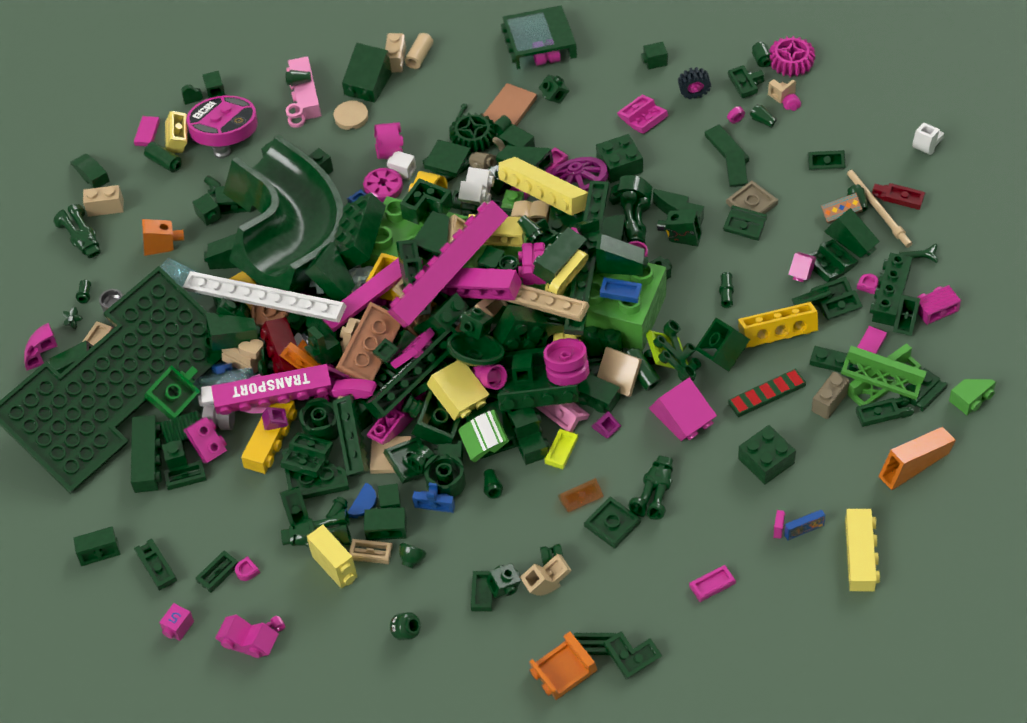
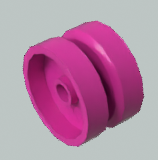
(566, 362)

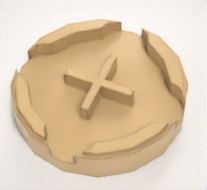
(351, 115)

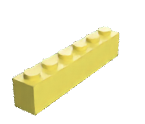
(542, 185)

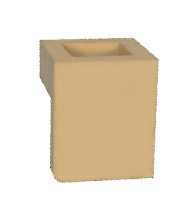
(780, 90)

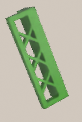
(884, 366)
(859, 387)

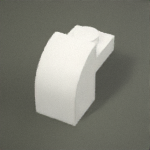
(927, 138)

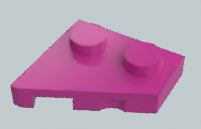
(414, 349)

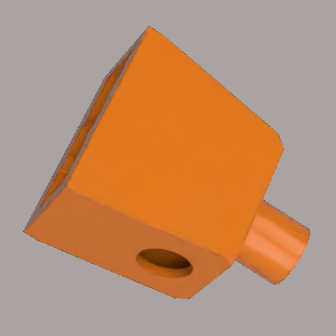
(159, 236)

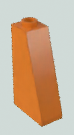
(915, 456)

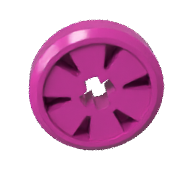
(386, 176)

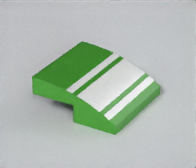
(483, 435)

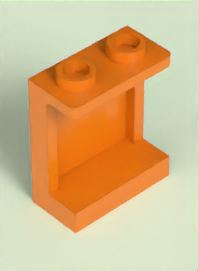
(563, 667)

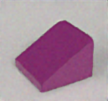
(274, 418)
(606, 425)

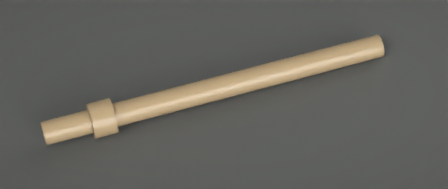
(897, 230)

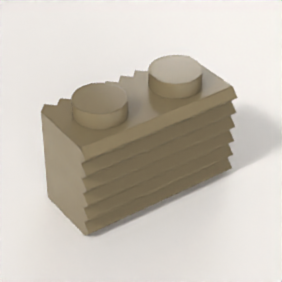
(830, 395)

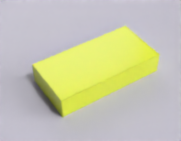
(561, 449)

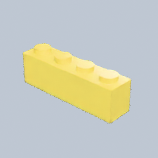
(860, 550)

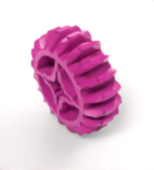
(802, 54)

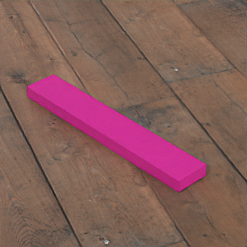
(368, 293)

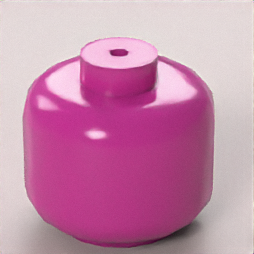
(791, 102)

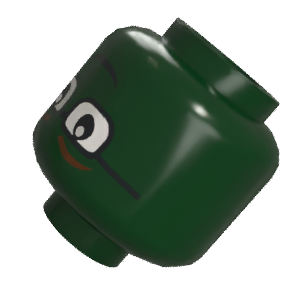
(405, 626)

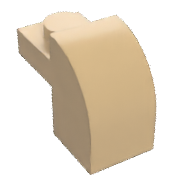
(546, 579)

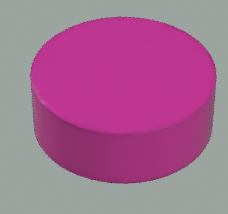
(736, 115)

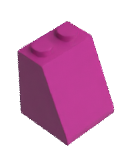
(684, 410)

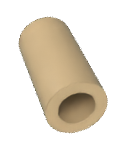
(419, 51)

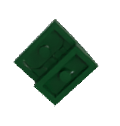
(832, 261)
(842, 300)
(306, 454)

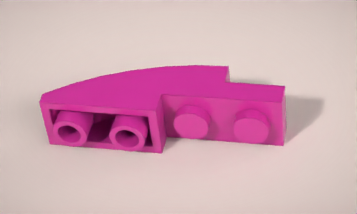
(392, 424)

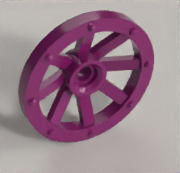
(578, 169)

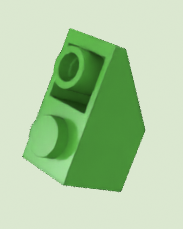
(971, 393)

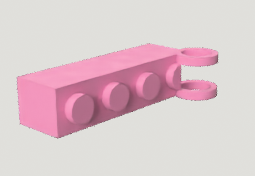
(304, 94)

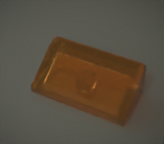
(580, 495)

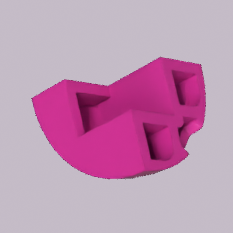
(39, 341)

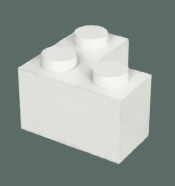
(476, 187)

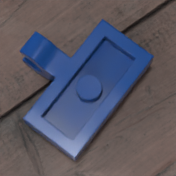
(433, 501)

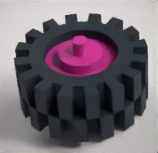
(694, 83)

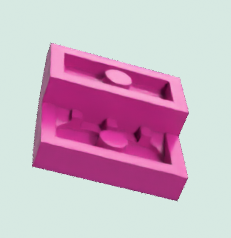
(642, 114)

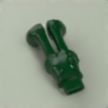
(633, 209)
(84, 238)
(656, 478)
(297, 533)

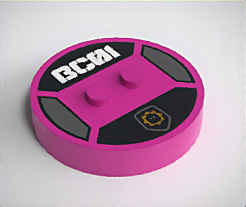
(222, 121)

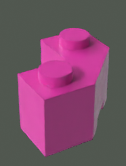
(246, 638)

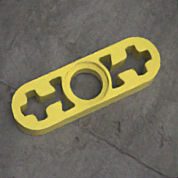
(568, 272)

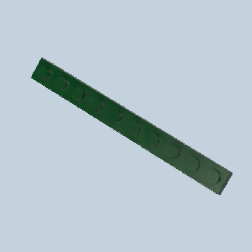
(583, 281)

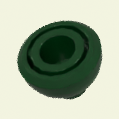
(411, 555)

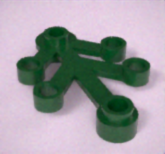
(685, 371)

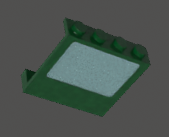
(538, 33)

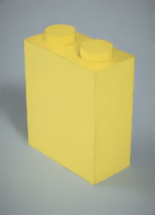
(458, 390)
(332, 556)

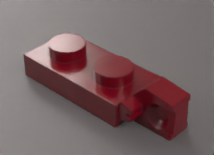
(899, 195)

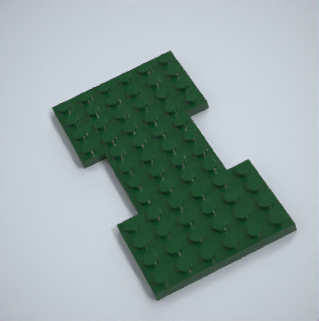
(74, 415)

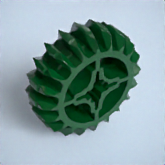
(482, 130)

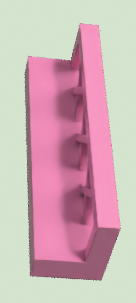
(565, 414)

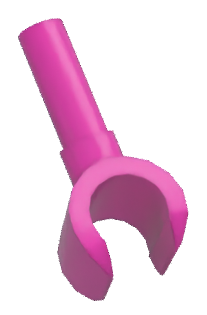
(276, 623)

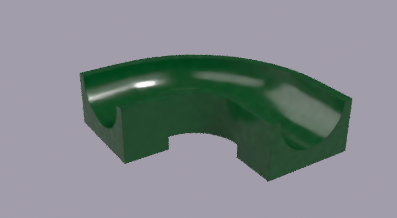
(296, 218)

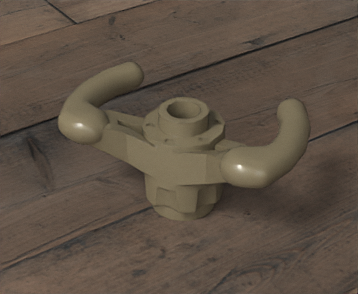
(485, 160)

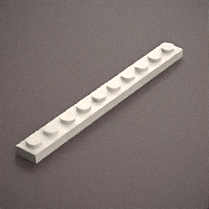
(265, 296)

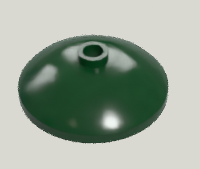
(475, 352)

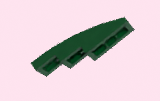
(410, 264)

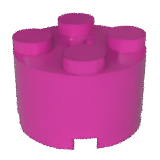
(387, 139)

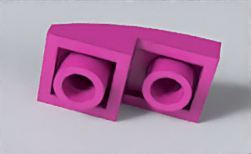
(358, 387)

